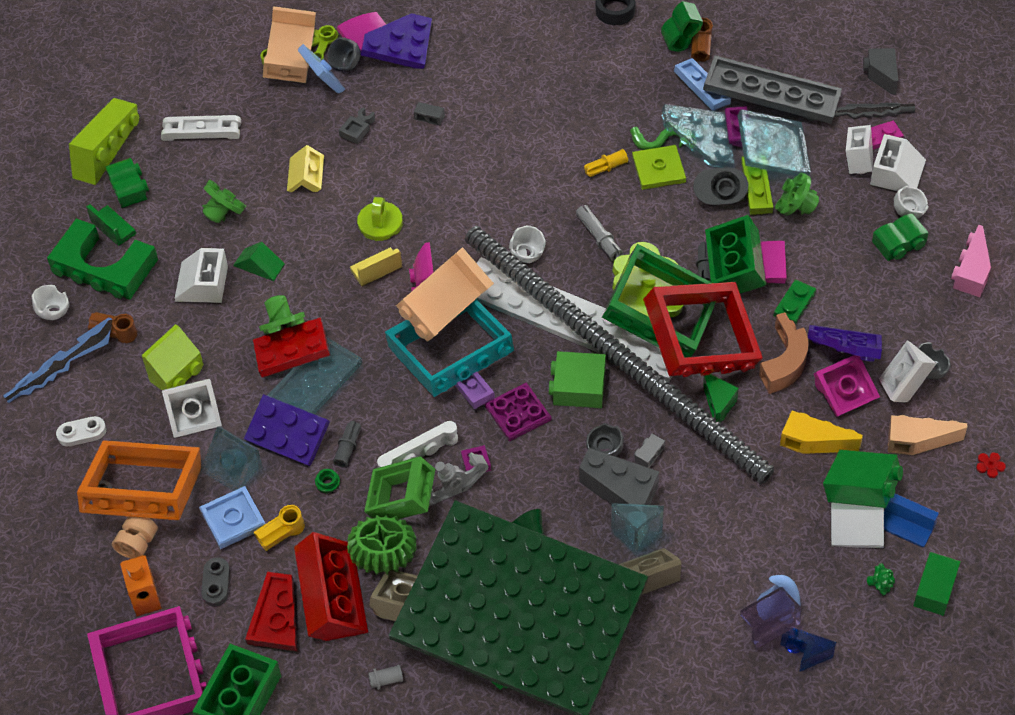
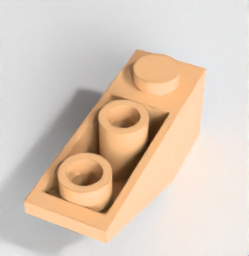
(918, 435)

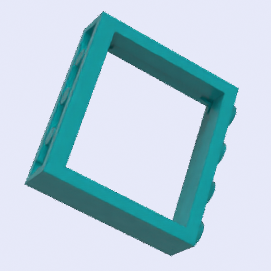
(461, 369)

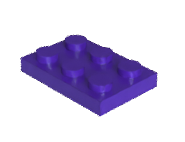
(287, 430)

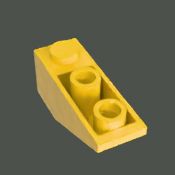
(817, 436)

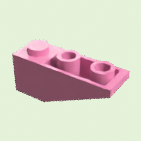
(974, 266)

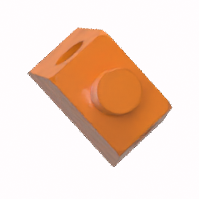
(139, 579)

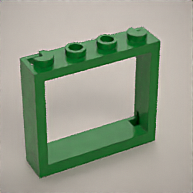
(640, 324)

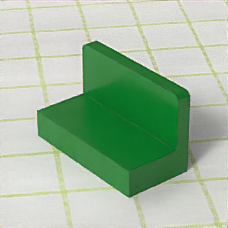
(111, 224)

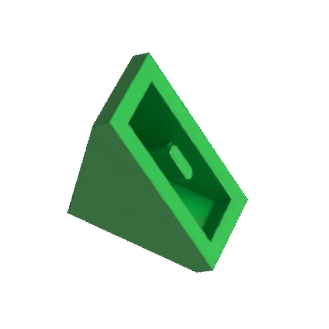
(260, 261)
(720, 396)

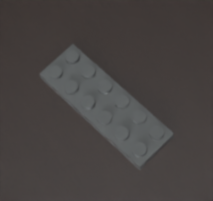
(772, 89)

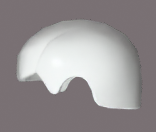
(908, 199)
(527, 238)
(47, 298)

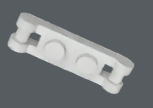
(201, 127)
(423, 445)

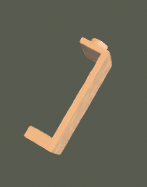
(288, 32)
(444, 294)

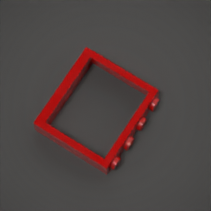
(728, 293)

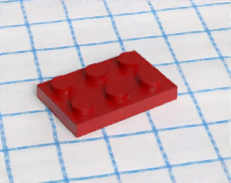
(291, 347)

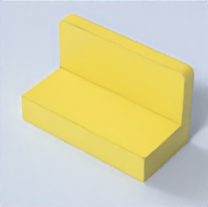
(305, 170)
(377, 266)

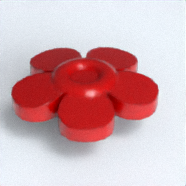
(990, 464)

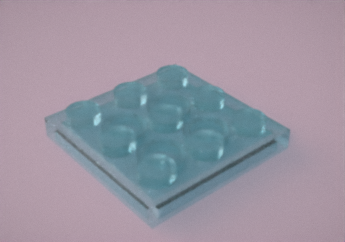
(773, 143)

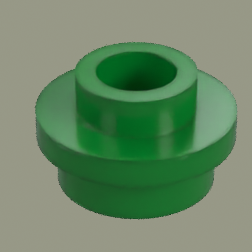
(327, 474)

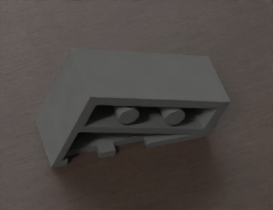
(618, 479)

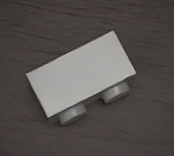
(649, 451)

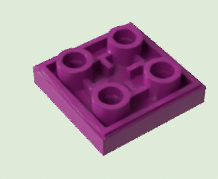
(518, 411)

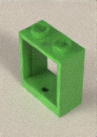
(420, 481)

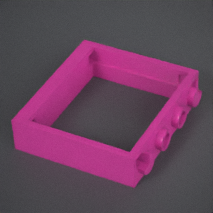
(138, 628)

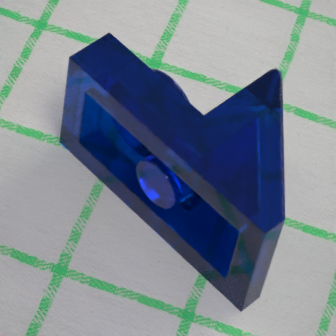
(815, 648)

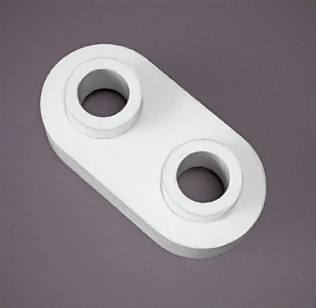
(81, 431)

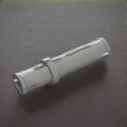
(603, 238)

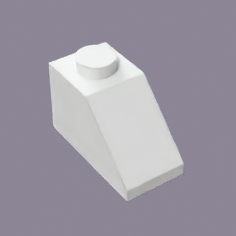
(859, 149)

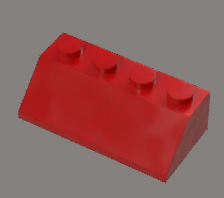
(329, 588)

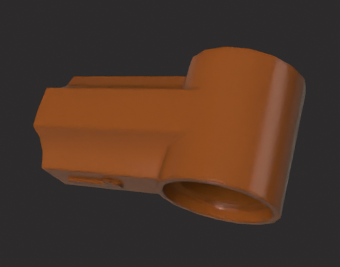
(702, 42)
(121, 328)

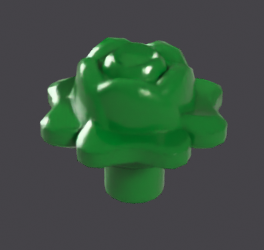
(882, 579)

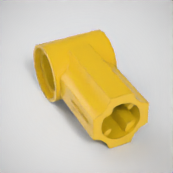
(279, 528)

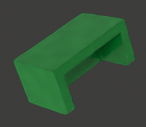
(936, 583)

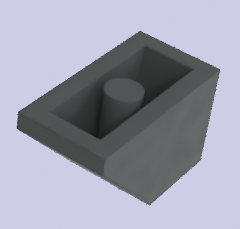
(882, 68)

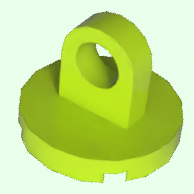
(380, 220)

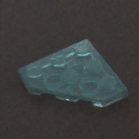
(701, 132)

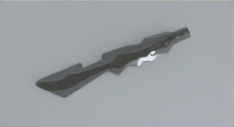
(873, 110)

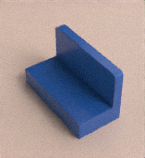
(909, 520)

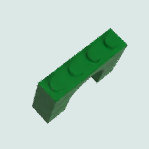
(119, 279)

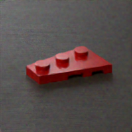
(274, 614)

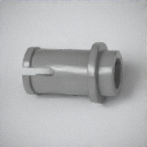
(385, 676)

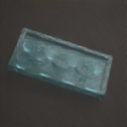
(315, 382)

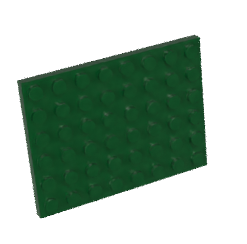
(519, 609)

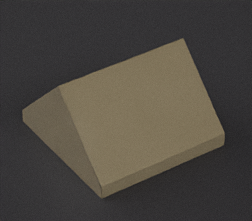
(660, 567)

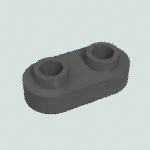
(215, 580)

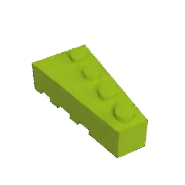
(102, 140)

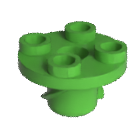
(797, 196)
(220, 203)
(279, 314)

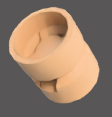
(134, 537)

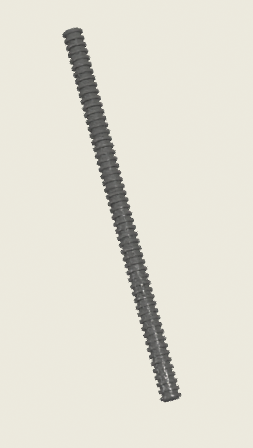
(619, 354)

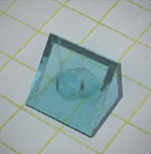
(231, 460)
(636, 525)

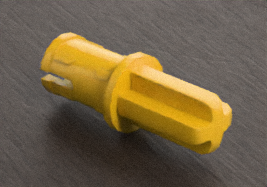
(606, 163)

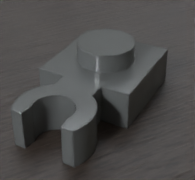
(356, 128)

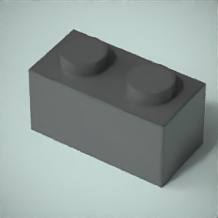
(429, 113)

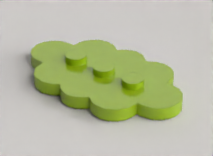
(640, 283)

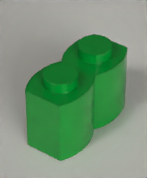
(681, 26)
(127, 183)
(900, 237)

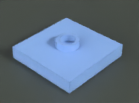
(321, 68)
(232, 517)

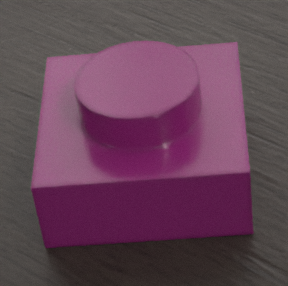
(481, 450)

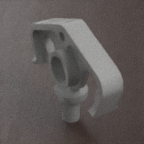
(456, 480)

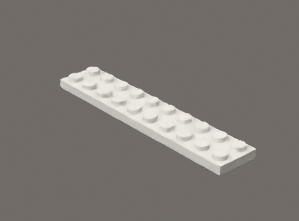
(514, 301)

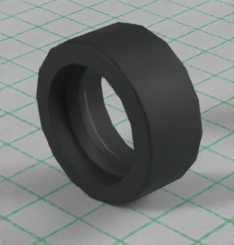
(615, 17)

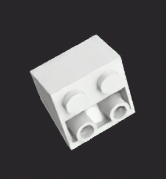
(897, 164)
(202, 276)

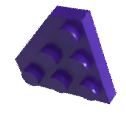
(400, 41)
(860, 344)

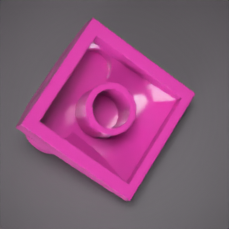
(422, 266)
(846, 385)

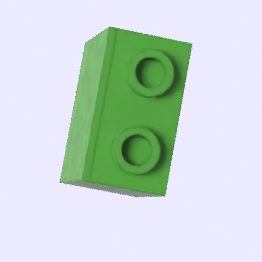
(578, 379)

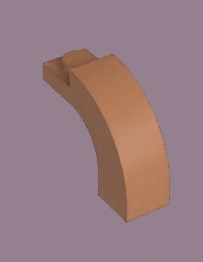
(788, 367)

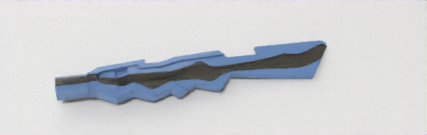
(60, 362)

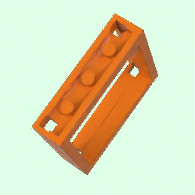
(136, 502)

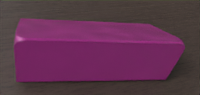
(733, 125)

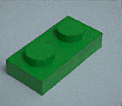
(795, 300)

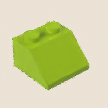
(172, 360)

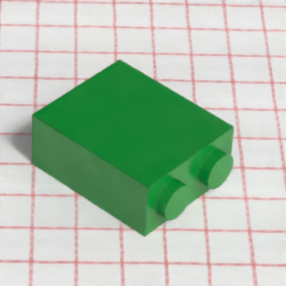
(863, 478)

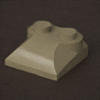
(391, 594)

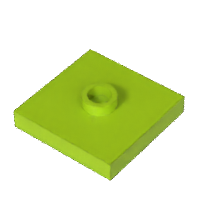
(659, 167)

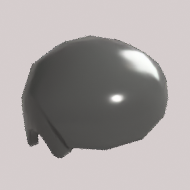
(344, 51)
(938, 356)
(606, 437)

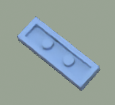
(695, 78)

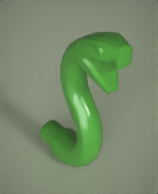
(641, 143)

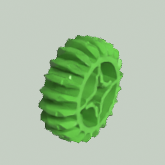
(381, 544)

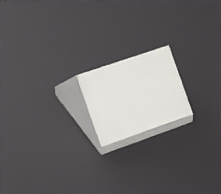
(906, 373)
(191, 408)
(857, 526)

